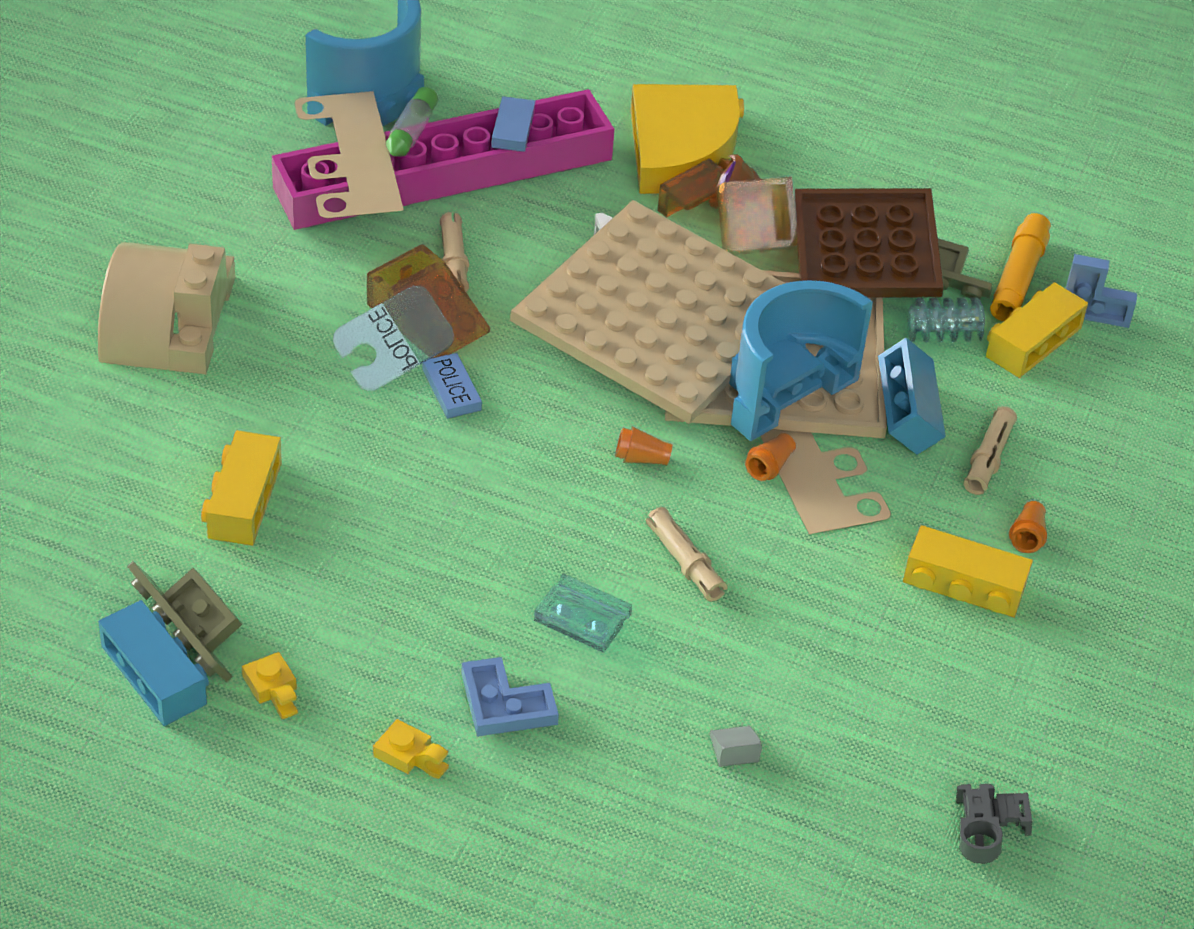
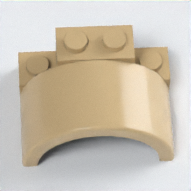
(141, 299)

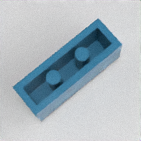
(911, 396)
(154, 662)

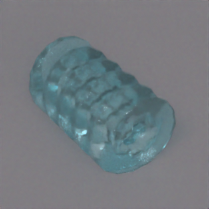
(946, 317)

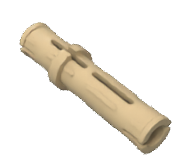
(454, 247)
(987, 459)
(693, 563)

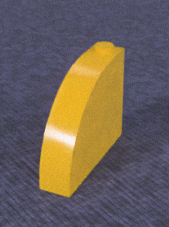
(681, 128)

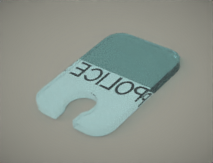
(401, 331)

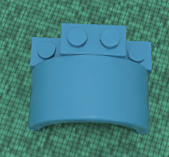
(377, 64)
(773, 357)

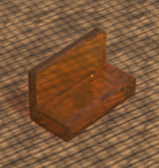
(689, 188)

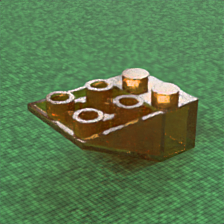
(427, 270)

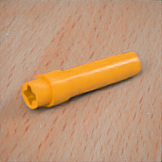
(1027, 248)

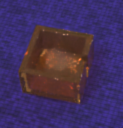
(757, 215)

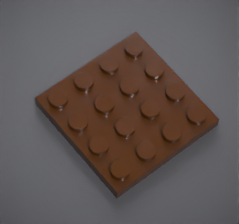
(870, 240)

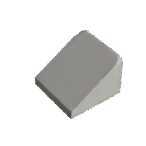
(736, 746)

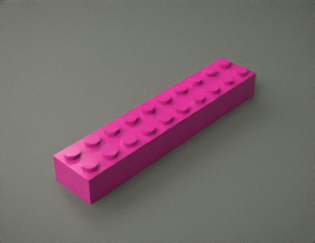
(457, 157)

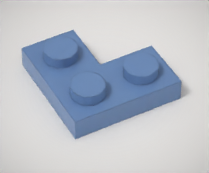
(1104, 304)
(501, 708)

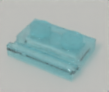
(583, 612)

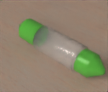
(412, 122)

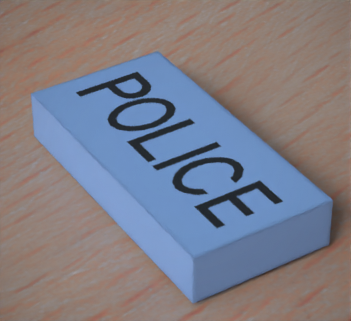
(452, 385)

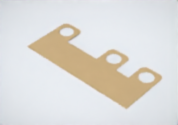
(362, 158)
(813, 488)

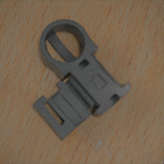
(986, 816)

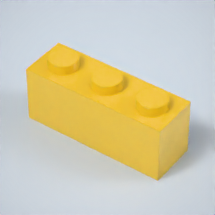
(1036, 329)
(242, 487)
(967, 571)

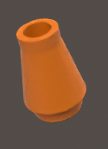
(640, 447)
(769, 457)
(1029, 529)

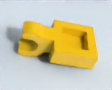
(274, 681)
(409, 747)

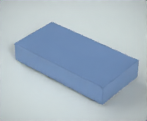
(513, 124)

